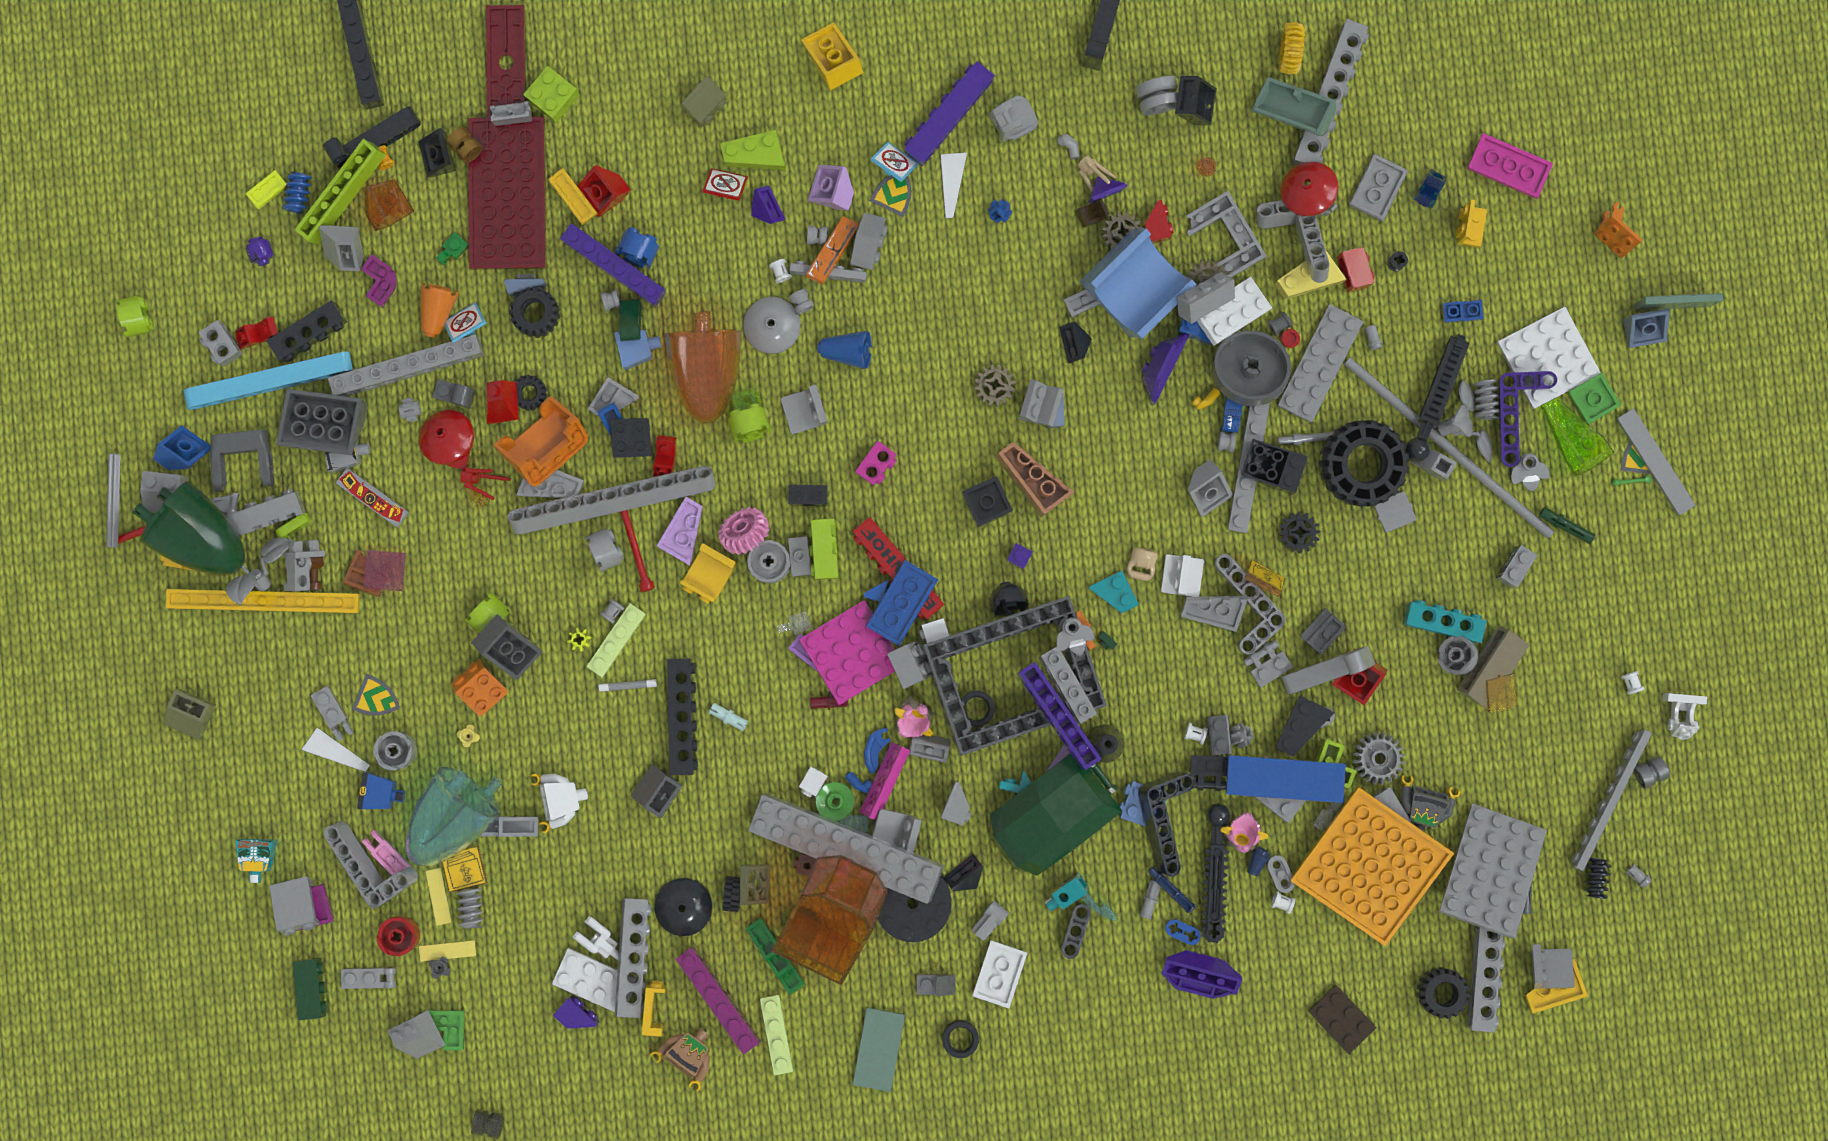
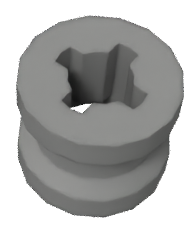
(611, 300)
(1226, 442)

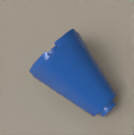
(847, 349)

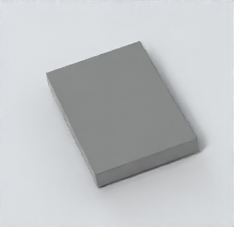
(1378, 187)

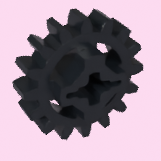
(1299, 523)

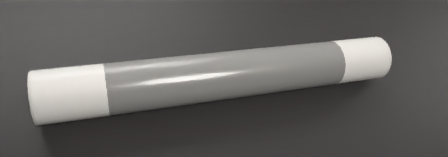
(628, 685)

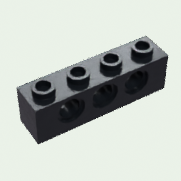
(296, 331)

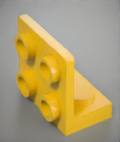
(1471, 225)

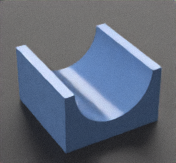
(1136, 284)

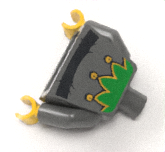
(1426, 805)

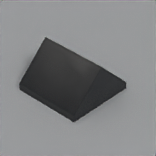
(436, 154)

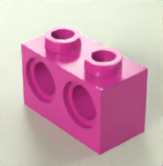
(872, 461)

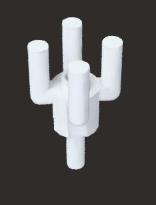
(600, 942)

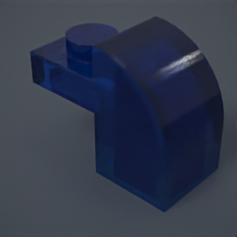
(1430, 189)

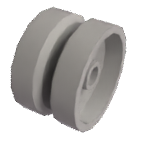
(1157, 95)
(777, 570)

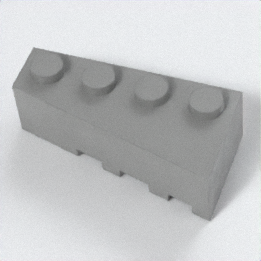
(266, 513)

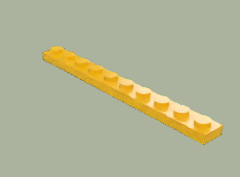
(264, 601)

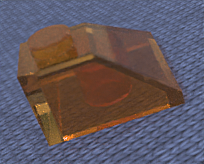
(386, 204)

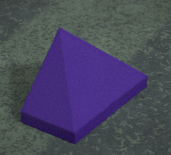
(1103, 190)
(765, 206)

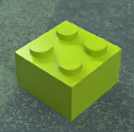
(551, 94)

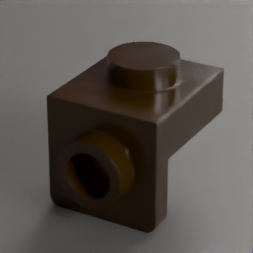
(1092, 213)

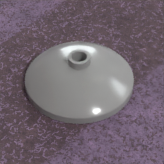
(771, 338)

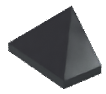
(1075, 341)
(965, 875)

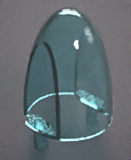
(449, 816)

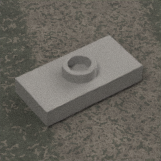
(799, 556)

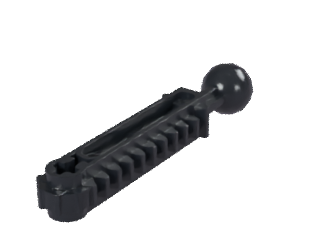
(1438, 396)
(1217, 816)

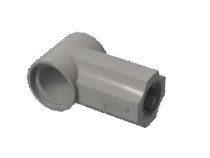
(992, 917)

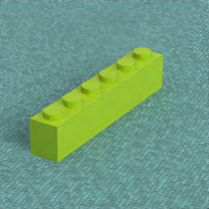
(341, 190)

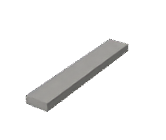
(1655, 462)

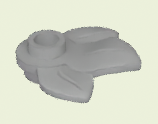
(1530, 475)
(1074, 639)

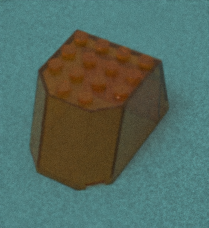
(832, 917)

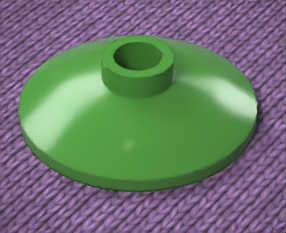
(825, 799)

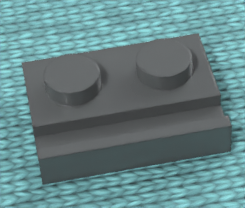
(1322, 631)

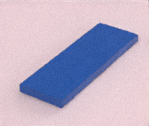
(1285, 779)

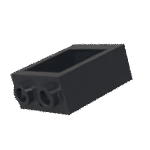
(1195, 107)

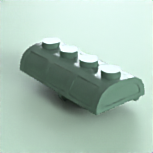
(1295, 106)

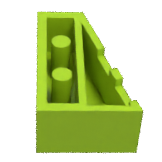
(754, 152)
(824, 549)

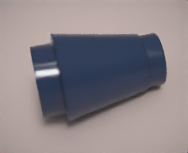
(1258, 859)

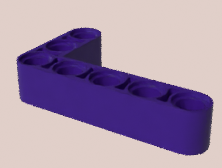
(1513, 410)

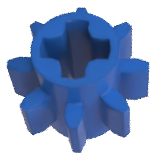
(999, 211)

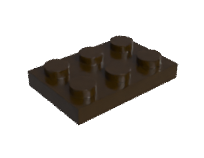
(1342, 1019)

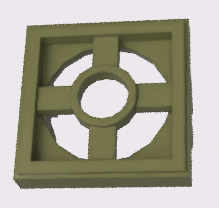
(762, 871)

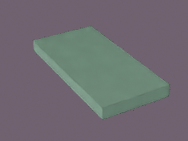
(1678, 301)
(878, 1049)

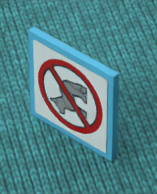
(894, 162)
(464, 322)

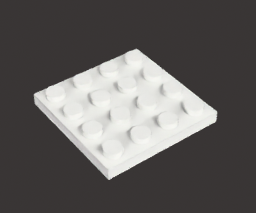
(1549, 346)

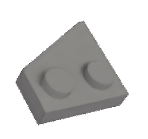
(612, 392)

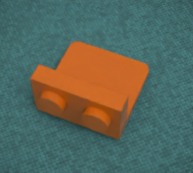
(478, 688)

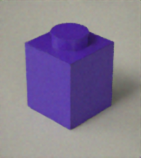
(1019, 556)

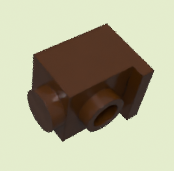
(799, 863)

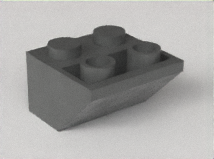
(656, 791)

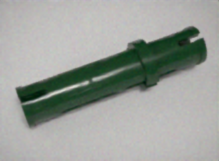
(1559, 521)

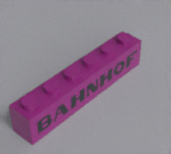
(718, 1000)

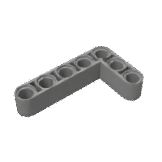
(1277, 214)
(1253, 601)
(1327, 670)
(365, 874)

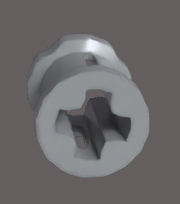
(612, 610)

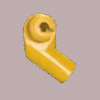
(1208, 400)

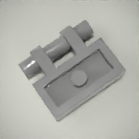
(1271, 668)

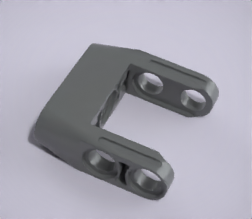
(240, 443)

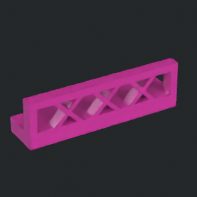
(884, 780)

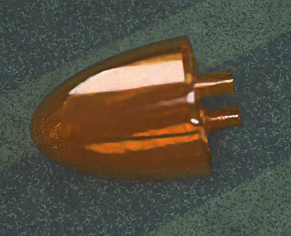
(704, 367)

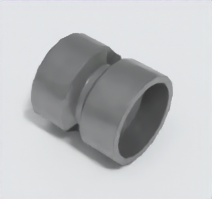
(1651, 772)

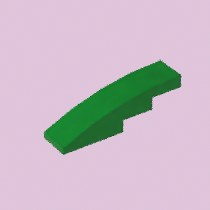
(782, 967)

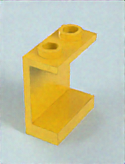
(708, 574)

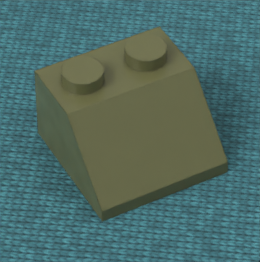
(704, 102)

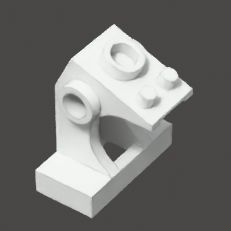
(1687, 703)

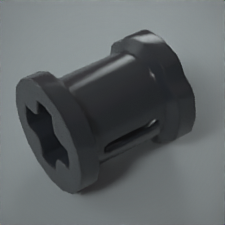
(1392, 264)

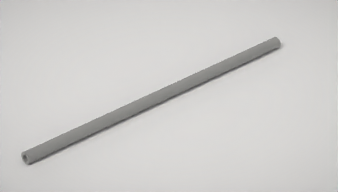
(1450, 449)

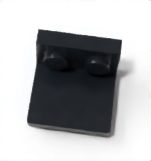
(631, 437)

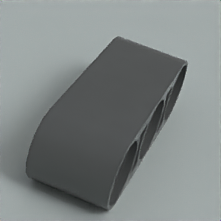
(1077, 940)

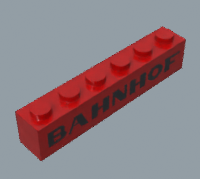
(890, 559)

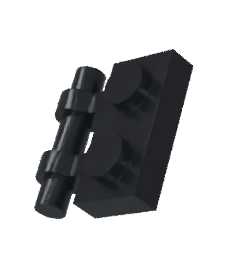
(1209, 766)

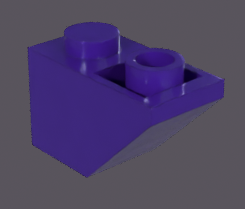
(574, 1015)

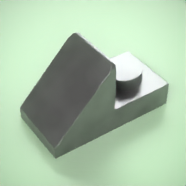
(936, 984)

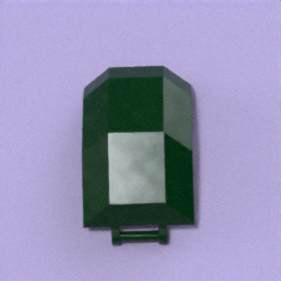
(1053, 816)

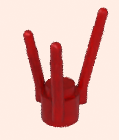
(472, 476)

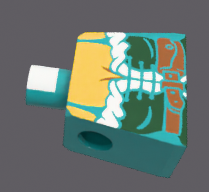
(255, 856)
(1074, 887)

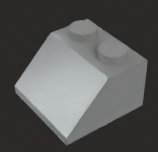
(152, 484)
(417, 1035)

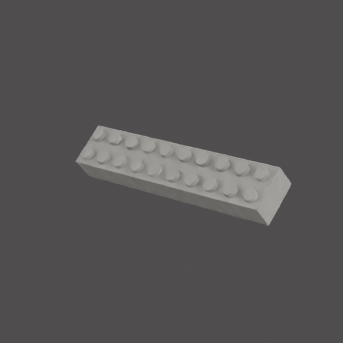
(824, 837)

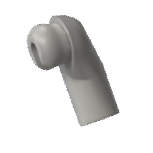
(1071, 143)

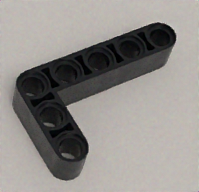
(1100, 34)
(382, 134)
(1161, 818)

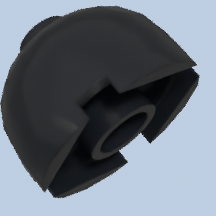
(1008, 598)

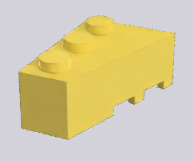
(1300, 282)

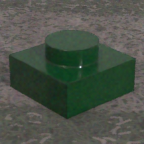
(1106, 641)

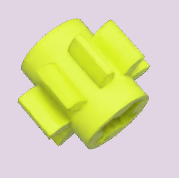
(583, 643)

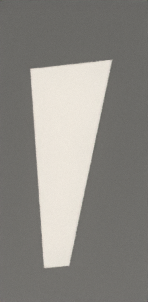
(952, 174)

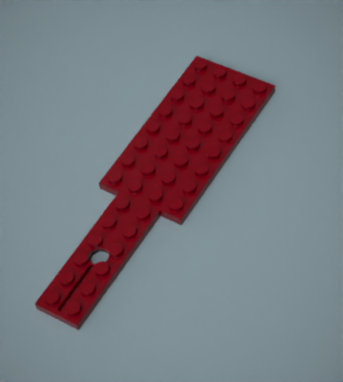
(510, 171)

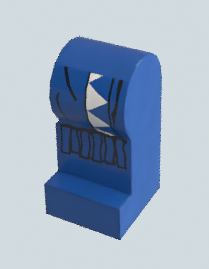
(1231, 416)

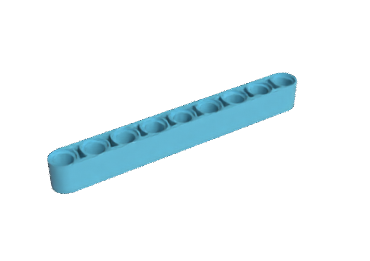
(267, 380)

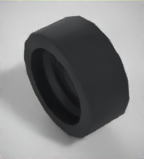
(991, 708)
(962, 1053)

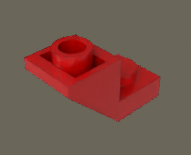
(257, 333)
(665, 455)

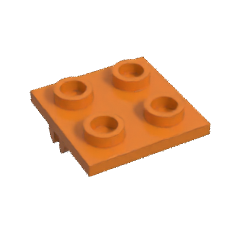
(1616, 233)

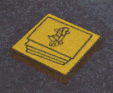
(1264, 578)
(465, 870)

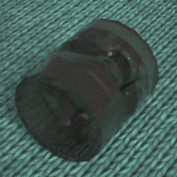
(487, 1123)

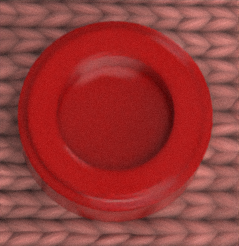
(1290, 338)

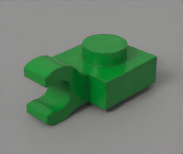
(453, 246)

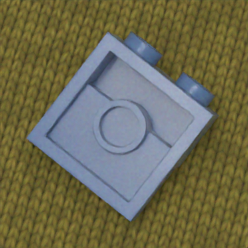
(1131, 807)

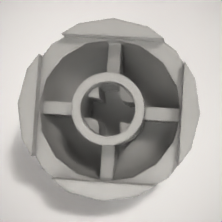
(1458, 655)

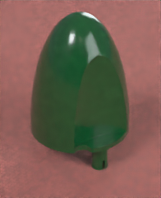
(192, 532)

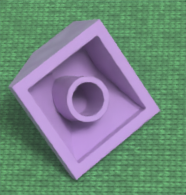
(832, 187)

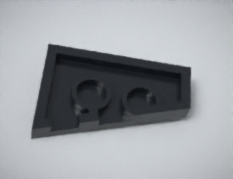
(1301, 725)

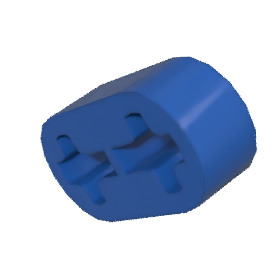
(1185, 927)

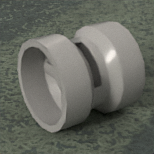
(812, 236)
(801, 301)

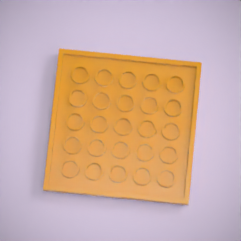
(1371, 866)

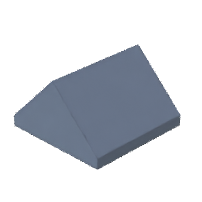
(1647, 328)

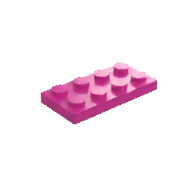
(1509, 166)

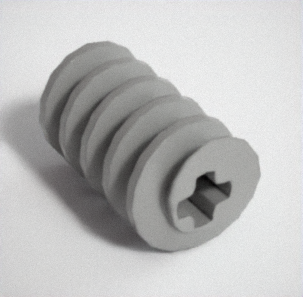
(1486, 400)
(470, 908)

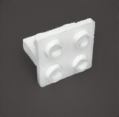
(1182, 575)

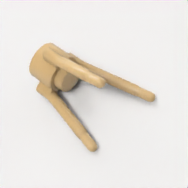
(1089, 166)

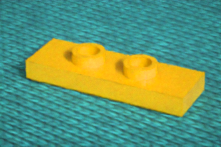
(572, 196)

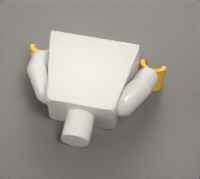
(559, 799)

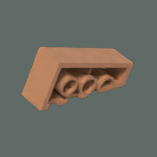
(1033, 479)

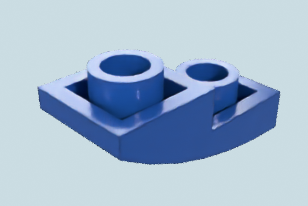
(1463, 311)

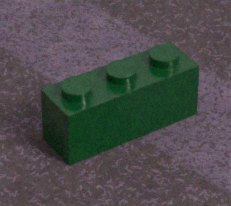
(310, 988)

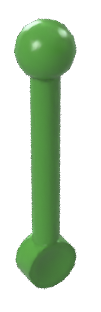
(1647, 479)

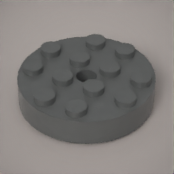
(1250, 385)

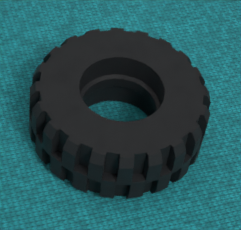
(1392, 463)

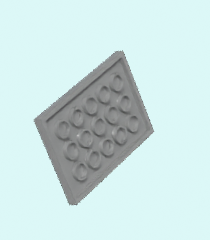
(1492, 871)

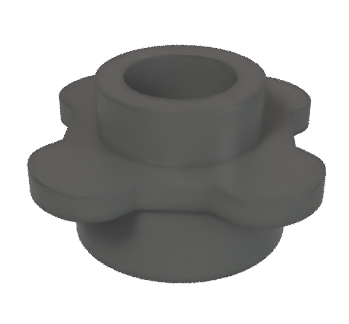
(444, 967)

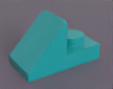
(1010, 784)

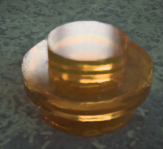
(1206, 166)

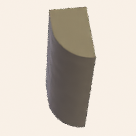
(1497, 658)

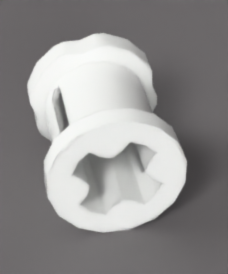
(780, 271)
(1632, 682)
(1195, 733)
(1282, 902)

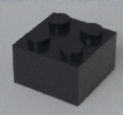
(987, 502)

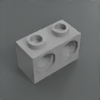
(223, 341)

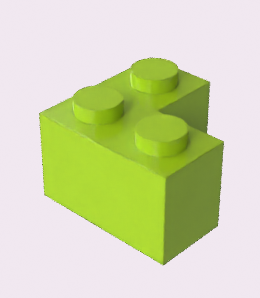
(1331, 753)

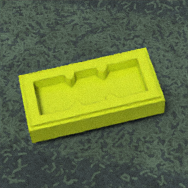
(266, 189)

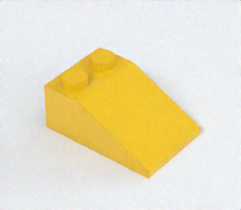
(832, 56)

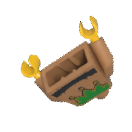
(687, 1055)

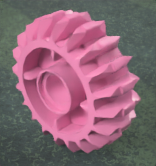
(743, 530)

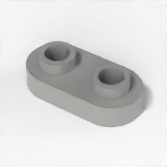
(1280, 873)

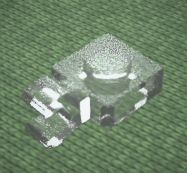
(797, 623)
(1325, 817)

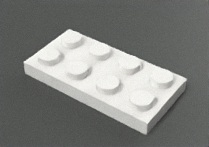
(1235, 314)
(589, 979)

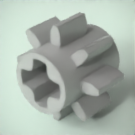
(410, 409)
(1241, 735)

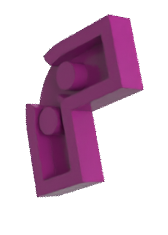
(385, 280)

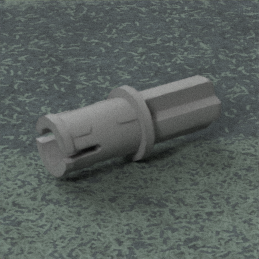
(1150, 899)

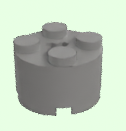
(603, 549)
(385, 755)

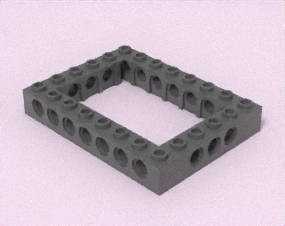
(937, 652)

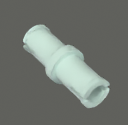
(728, 717)

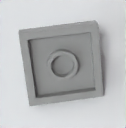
(1040, 403)

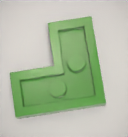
(453, 1025)

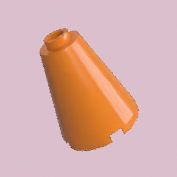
(435, 308)

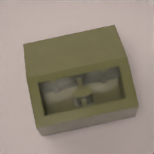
(188, 713)

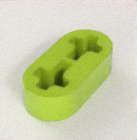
(293, 526)

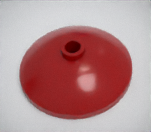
(1316, 196)
(452, 443)

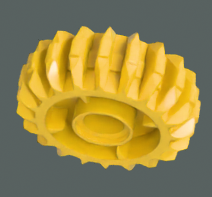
(1291, 48)

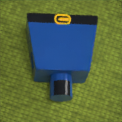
(378, 792)

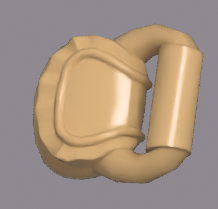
(1142, 558)

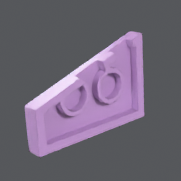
(682, 531)

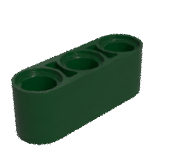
(630, 320)

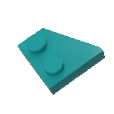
(1116, 592)

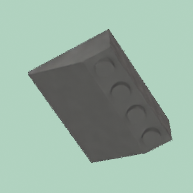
(321, 422)

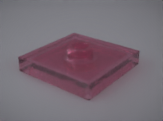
(384, 570)

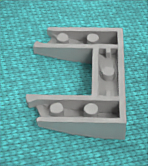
(1225, 208)

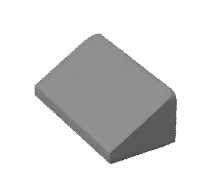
(930, 747)

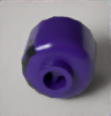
(259, 251)

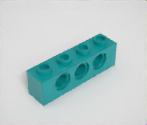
(1414, 619)

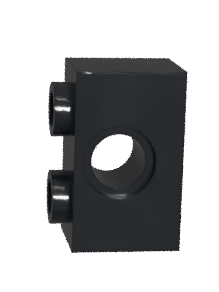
(808, 495)

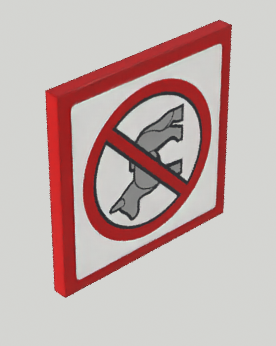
(725, 184)

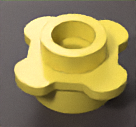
(462, 734)

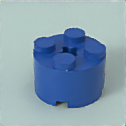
(637, 248)

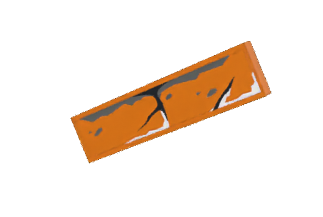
(832, 250)

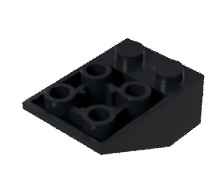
(1274, 466)

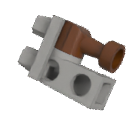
(303, 566)

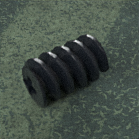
(1598, 879)

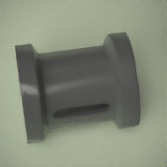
(1279, 323)

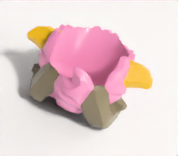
(914, 719)
(1243, 833)

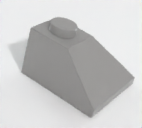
(1208, 488)
(956, 807)

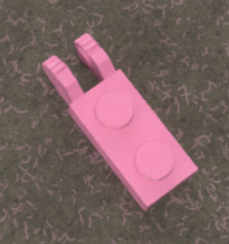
(386, 854)

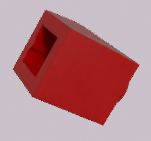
(1158, 224)

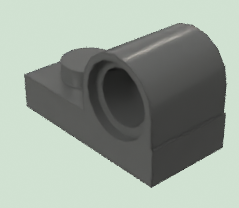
(454, 393)

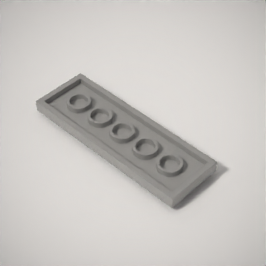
(1320, 363)

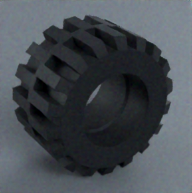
(526, 298)
(1458, 999)

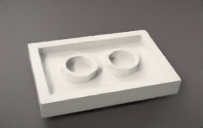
(999, 974)

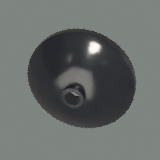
(691, 895)

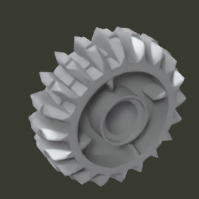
(1390, 761)

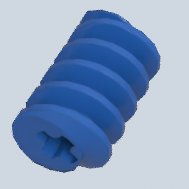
(296, 192)

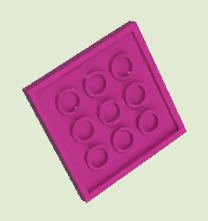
(849, 653)

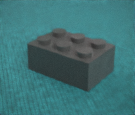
(506, 647)

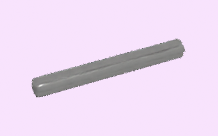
(113, 500)

